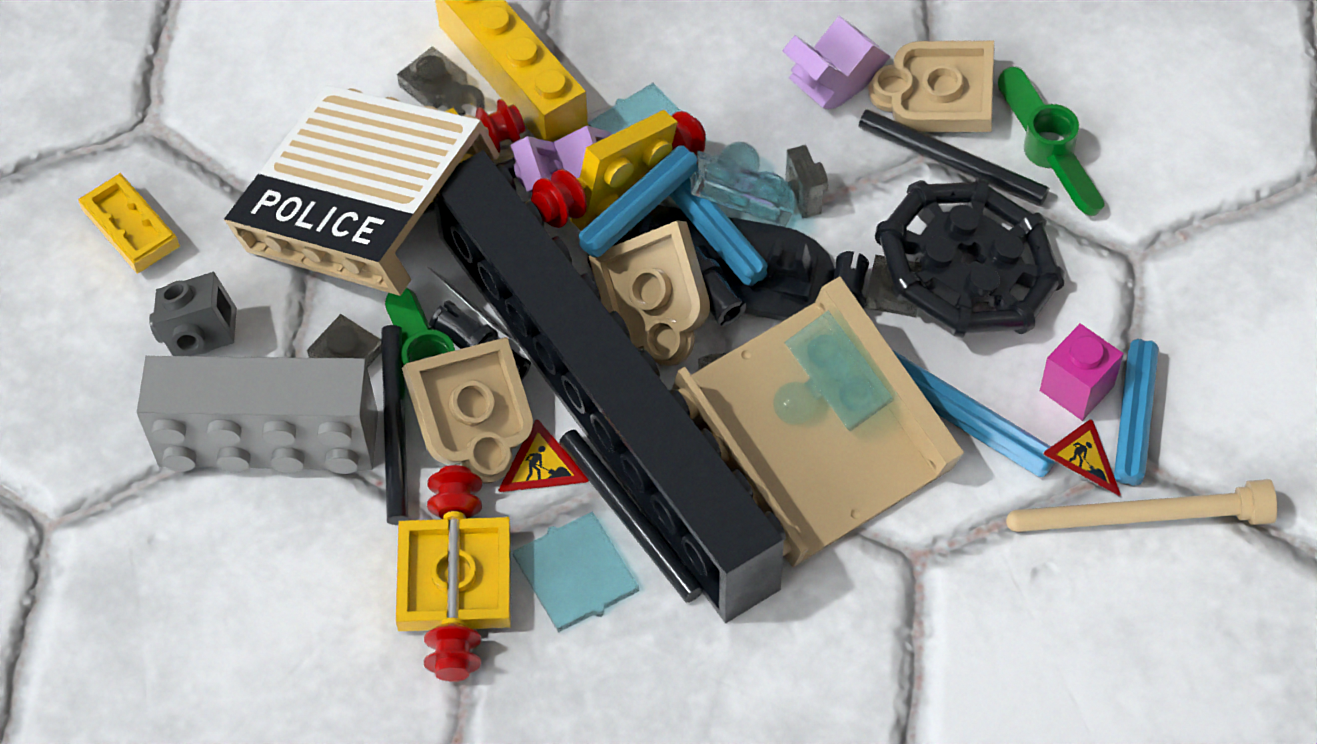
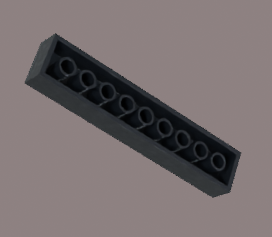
(611, 388)

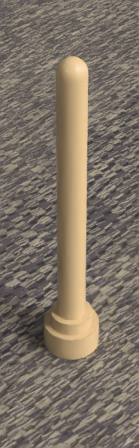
(1253, 503)

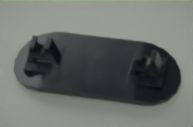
(794, 261)

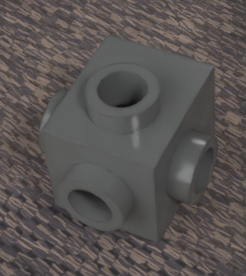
(193, 316)

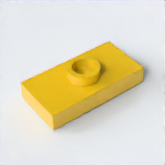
(129, 223)

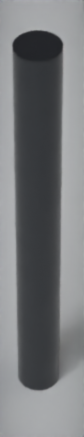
(954, 157)
(394, 425)
(631, 516)

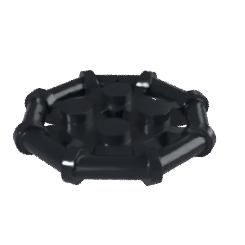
(947, 285)

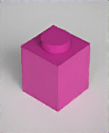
(1081, 371)

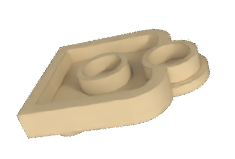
(938, 86)
(655, 290)
(471, 407)

